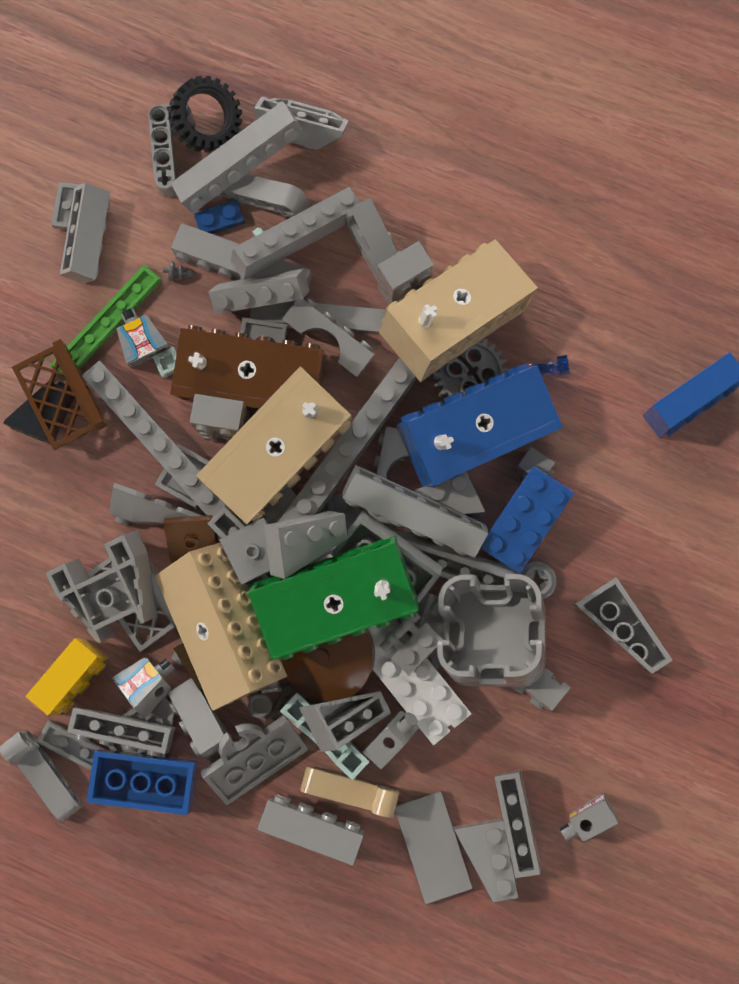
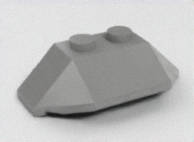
(318, 124)

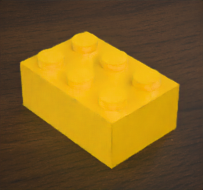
(67, 677)

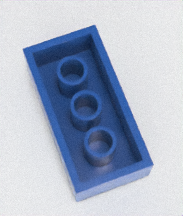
(694, 396)
(527, 519)
(142, 782)

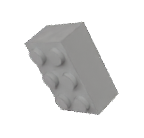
(403, 273)
(218, 417)

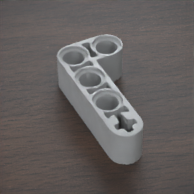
(164, 150)
(268, 195)
(41, 774)

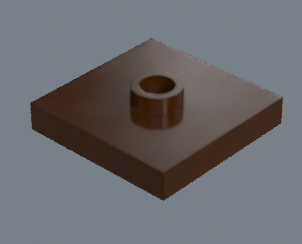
(188, 534)

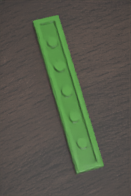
(110, 317)

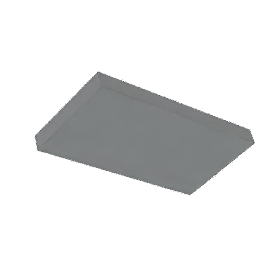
(433, 847)

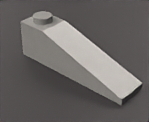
(139, 509)

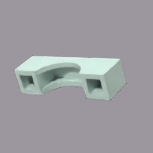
(347, 757)

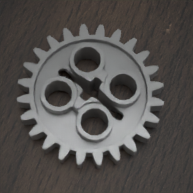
(487, 362)

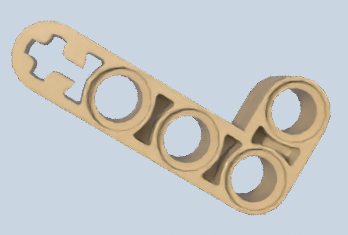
(355, 792)

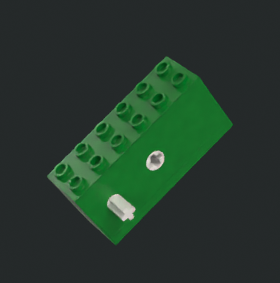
(299, 609)

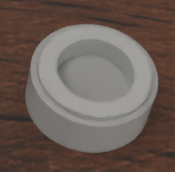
(260, 705)

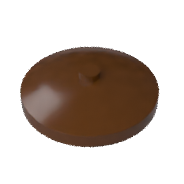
(332, 669)

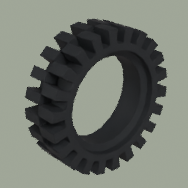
(222, 95)

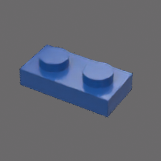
(219, 217)

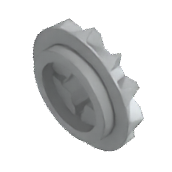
(544, 572)

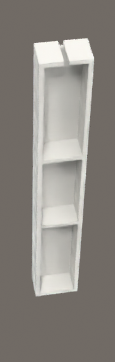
(423, 691)

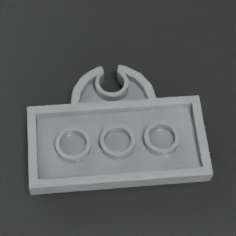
(252, 758)

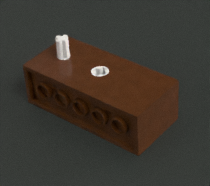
(218, 365)

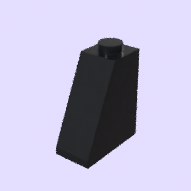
(26, 421)

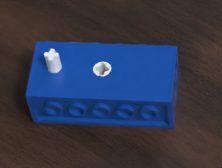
(478, 424)

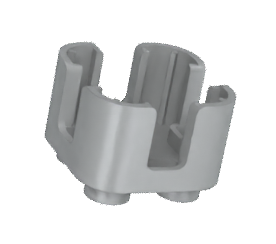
(492, 631)

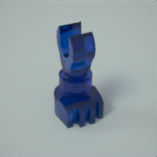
(560, 366)

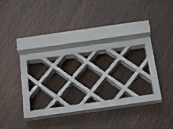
(160, 601)

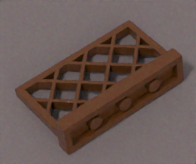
(74, 381)

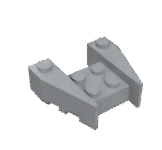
(111, 593)

